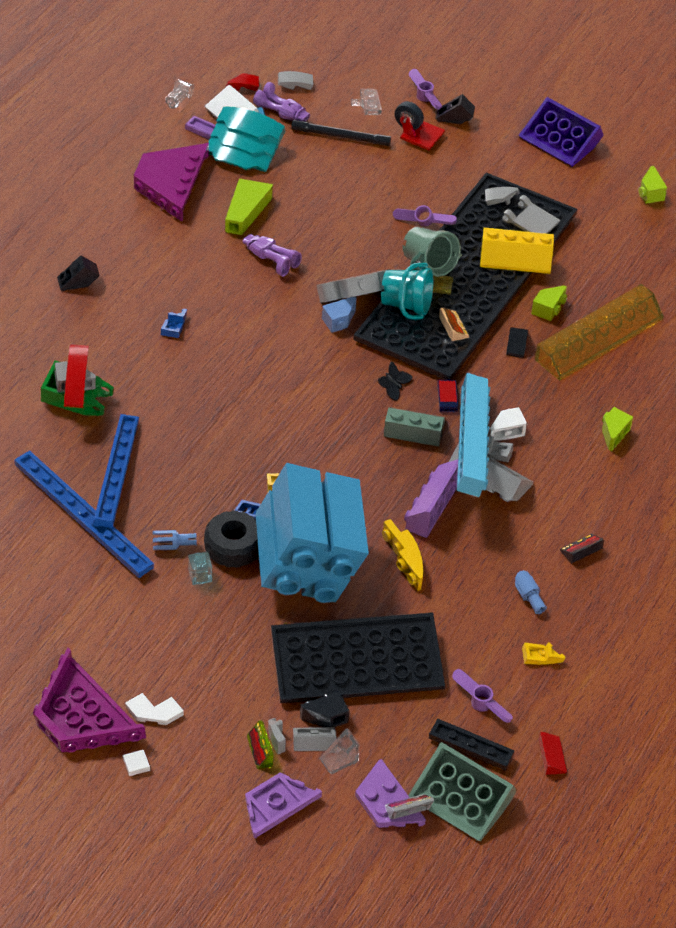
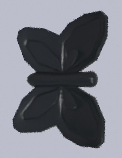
(393, 379)

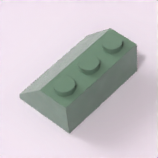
(414, 426)

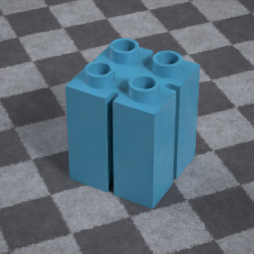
(311, 533)

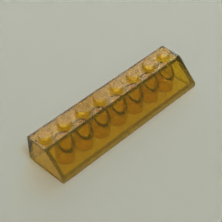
(599, 332)

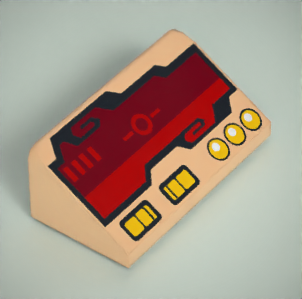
(453, 324)

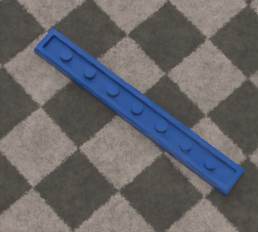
(116, 471)

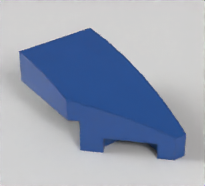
(173, 325)

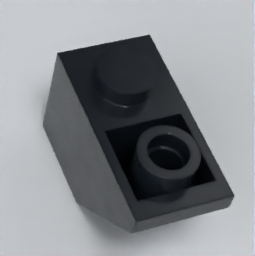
(78, 275)
(325, 711)

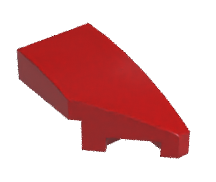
(244, 80)

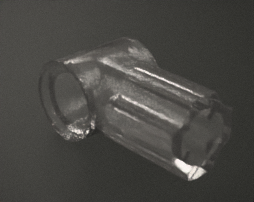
(180, 91)

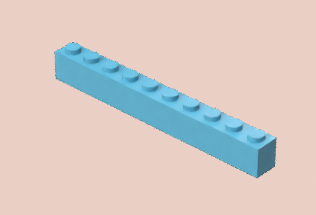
(473, 435)

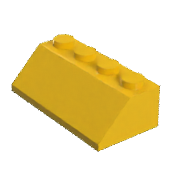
(517, 250)

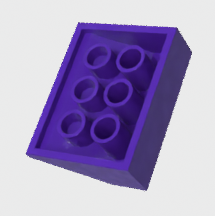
(561, 132)

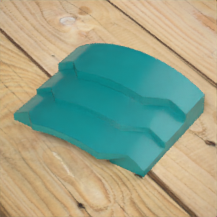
(245, 138)

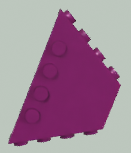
(170, 175)
(80, 713)

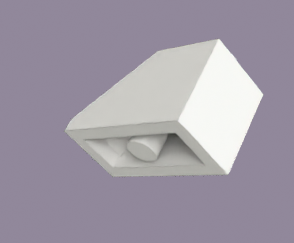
(508, 425)

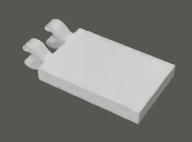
(230, 98)

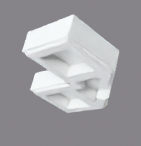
(144, 711)

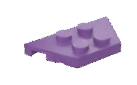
(381, 789)
(277, 801)

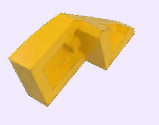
(541, 654)

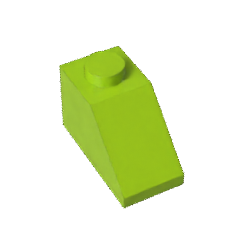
(652, 187)
(615, 426)

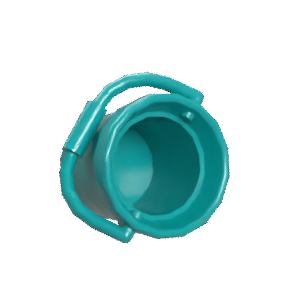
(409, 289)

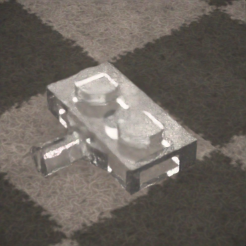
(368, 101)

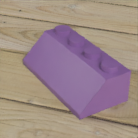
(432, 499)

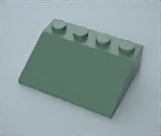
(463, 791)

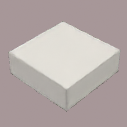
(136, 762)

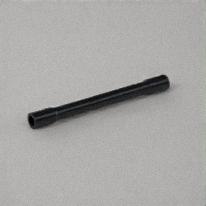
(373, 138)

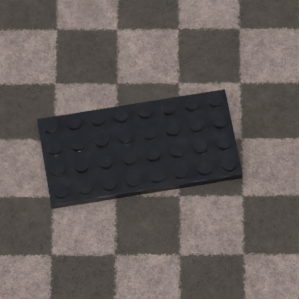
(357, 657)

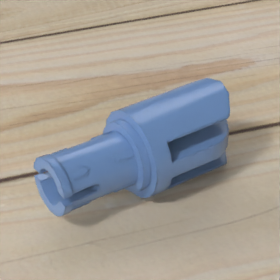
(176, 539)
(529, 591)

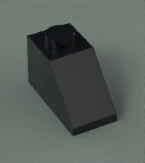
(456, 111)

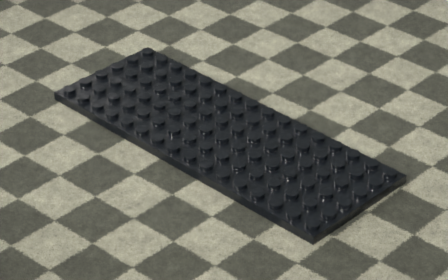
(476, 291)

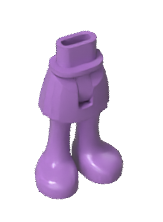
(287, 109)
(267, 248)

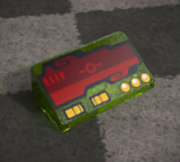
(260, 746)

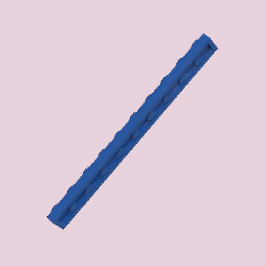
(83, 513)

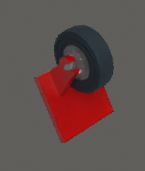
(414, 127)

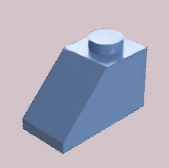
(339, 314)

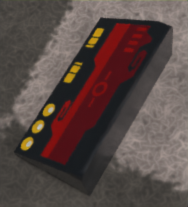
(582, 548)

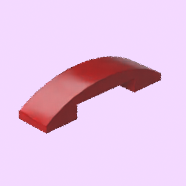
(76, 376)

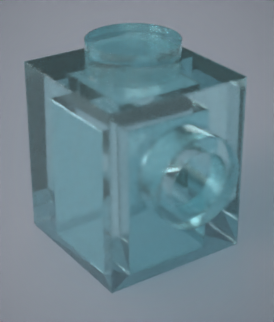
(200, 568)

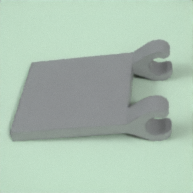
(532, 218)

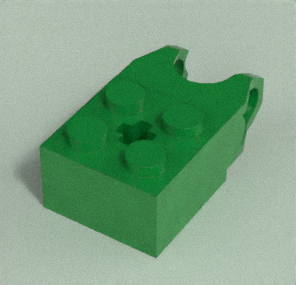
(51, 396)

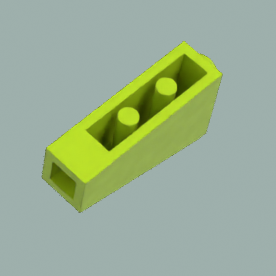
(247, 204)

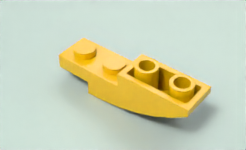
(409, 555)

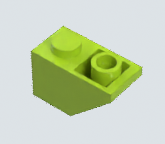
(549, 302)

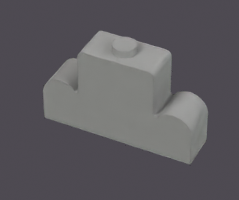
(351, 286)

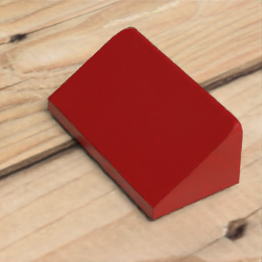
(552, 754)

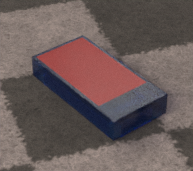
(447, 395)

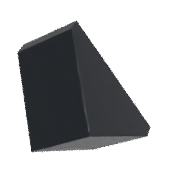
(517, 342)

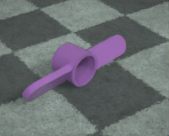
(424, 89)
(413, 215)
(481, 690)

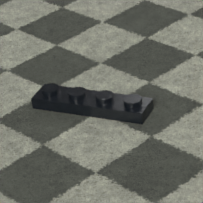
(471, 744)

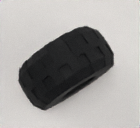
(227, 551)

